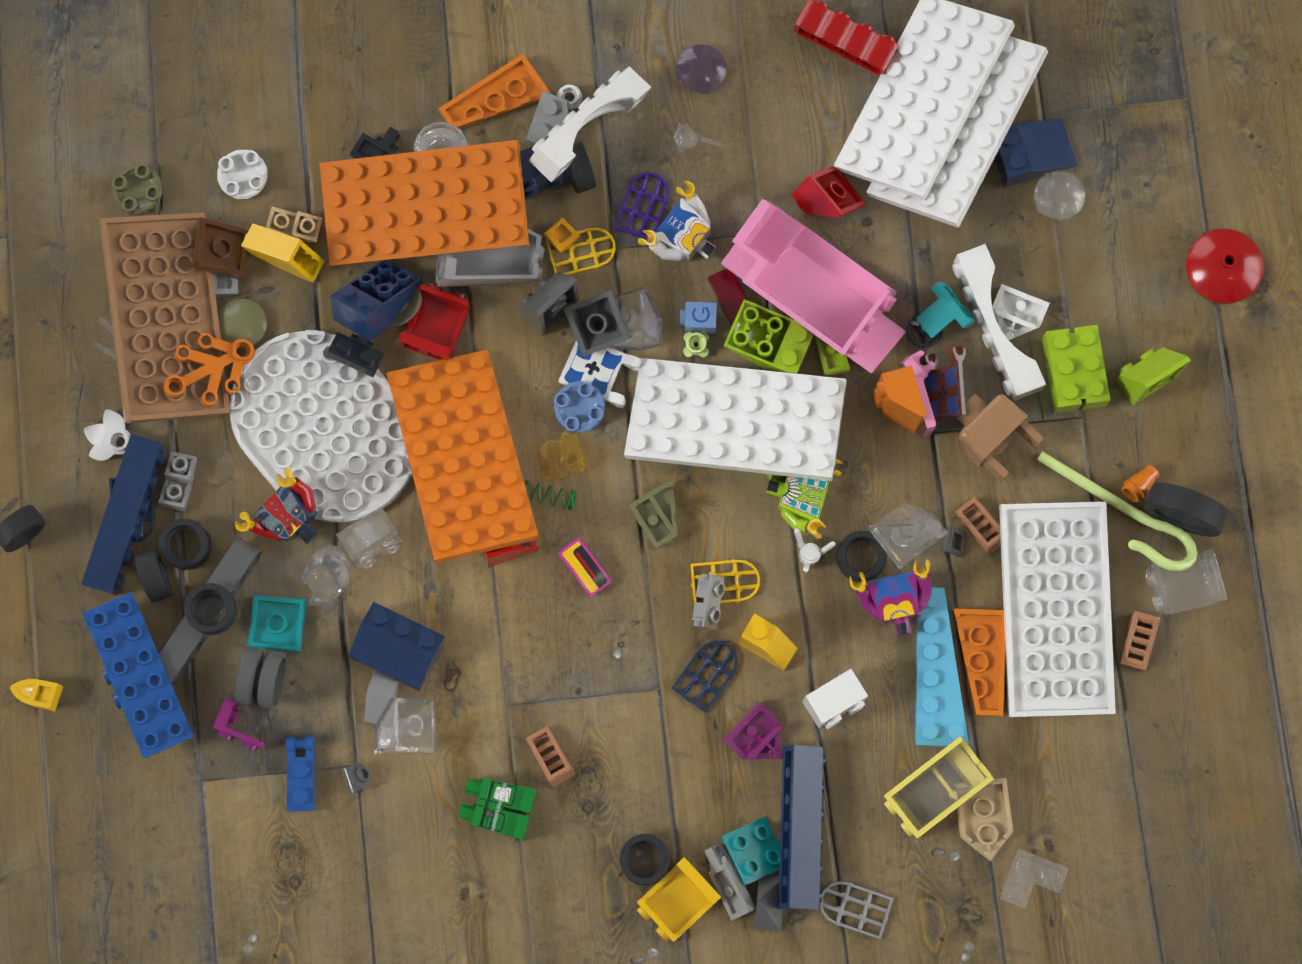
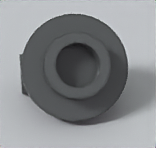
(357, 777)

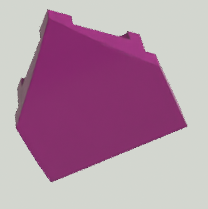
(756, 735)

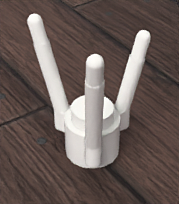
(810, 552)

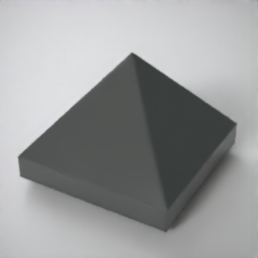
(953, 541)

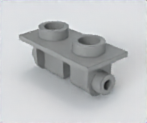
(711, 589)

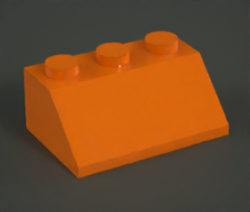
(900, 399)

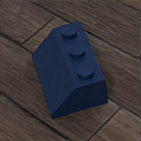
(396, 646)

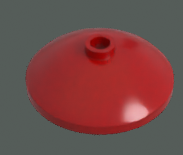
(1214, 277)

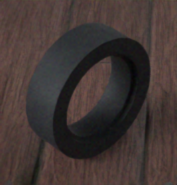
(1186, 509)

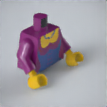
(896, 597)

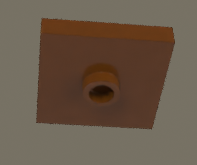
(220, 249)

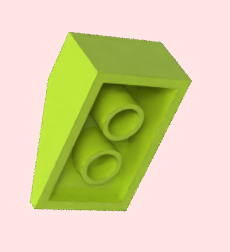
(1151, 373)

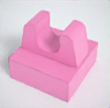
(919, 370)

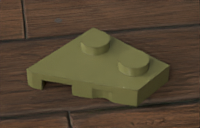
(657, 514)

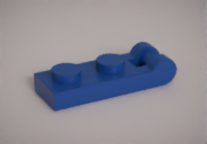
(300, 774)

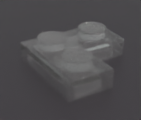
(1028, 871)

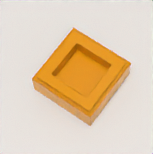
(561, 235)

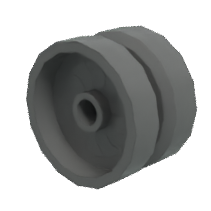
(260, 678)

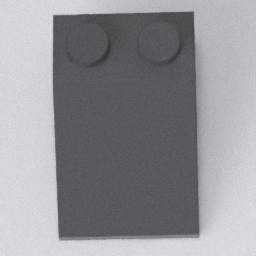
(548, 303)

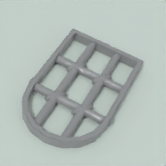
(862, 917)

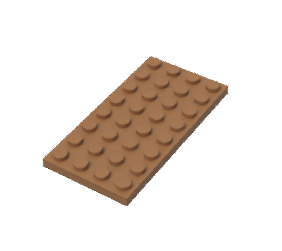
(156, 308)

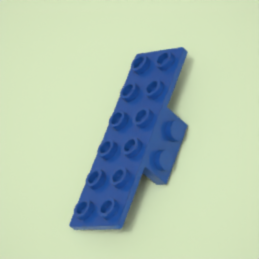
(137, 675)

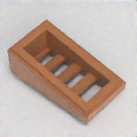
(992, 545)
(1148, 643)
(559, 776)

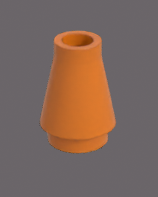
(1139, 484)

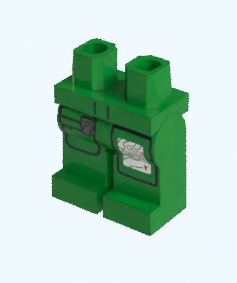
(490, 806)

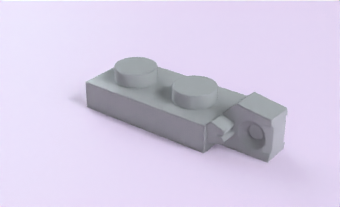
(728, 882)

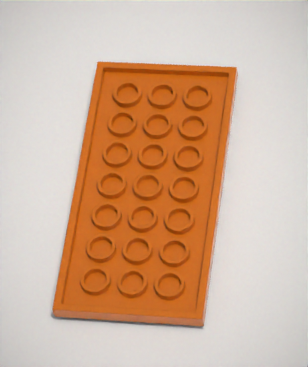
(424, 203)
(462, 456)

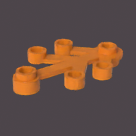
(211, 365)

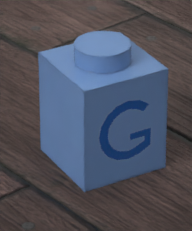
(699, 317)

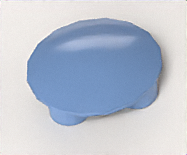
(579, 406)

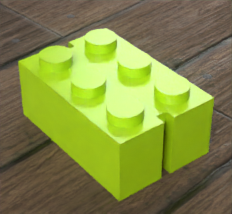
(1075, 369)

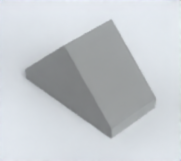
(378, 695)

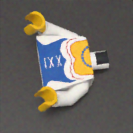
(683, 230)

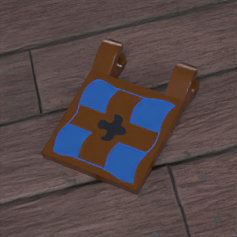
(946, 384)

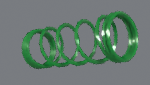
(570, 503)

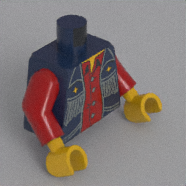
(285, 512)

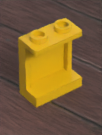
(677, 901)

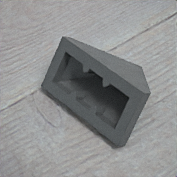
(767, 912)

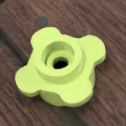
(700, 338)

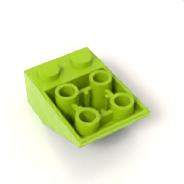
(769, 339)

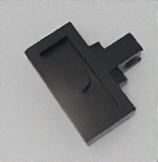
(381, 146)
(355, 353)

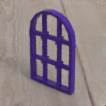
(647, 216)

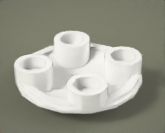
(242, 174)

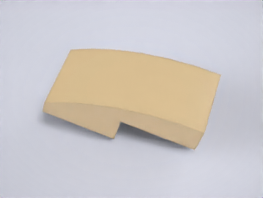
(297, 225)

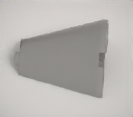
(492, 265)

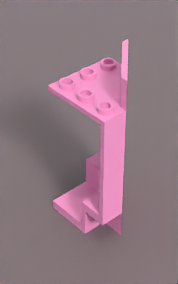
(815, 285)

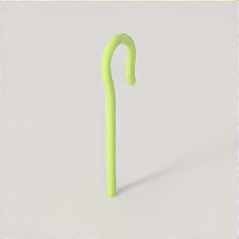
(1134, 513)

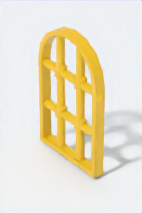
(593, 254)
(735, 573)

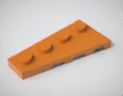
(984, 655)

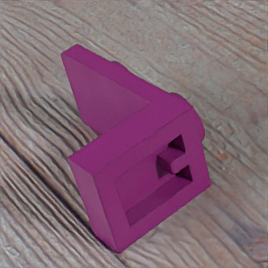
(228, 715)

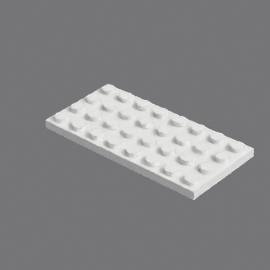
(924, 96)
(978, 139)
(736, 419)
(1057, 609)

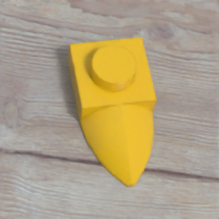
(38, 693)

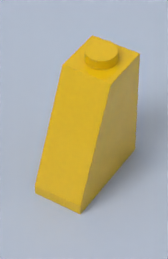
(283, 252)
(767, 642)

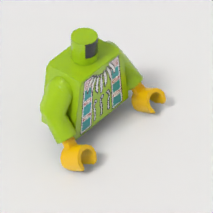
(801, 501)

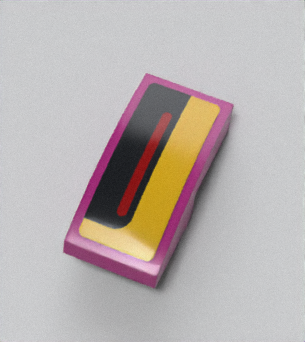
(584, 567)

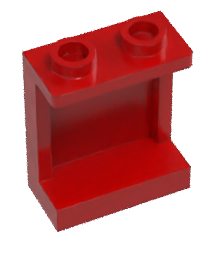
(436, 324)

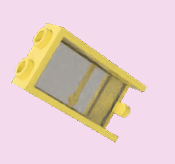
(937, 788)

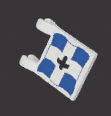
(599, 370)

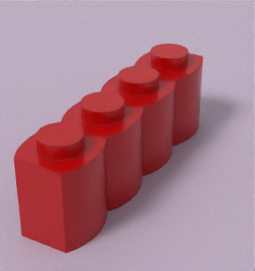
(844, 37)

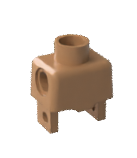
(990, 429)

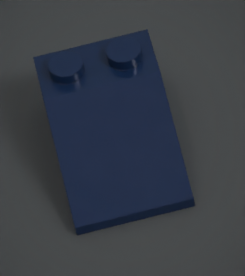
(1033, 151)

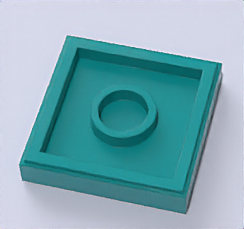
(277, 623)

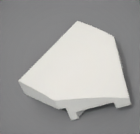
(1018, 311)

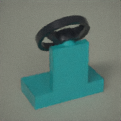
(939, 316)

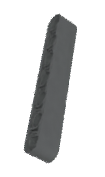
(209, 608)

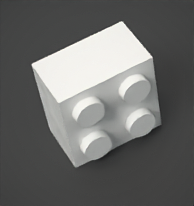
(835, 699)

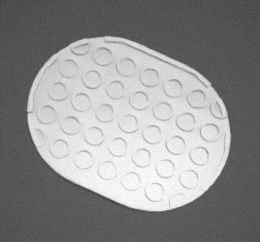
(323, 424)

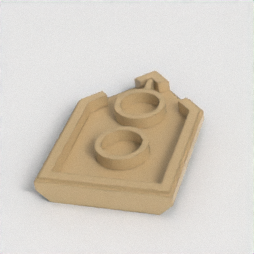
(986, 818)

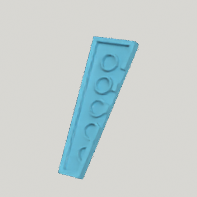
(938, 692)

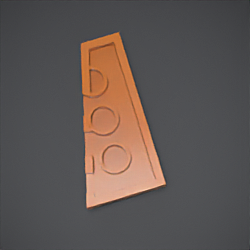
(499, 93)

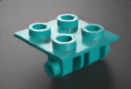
(753, 850)

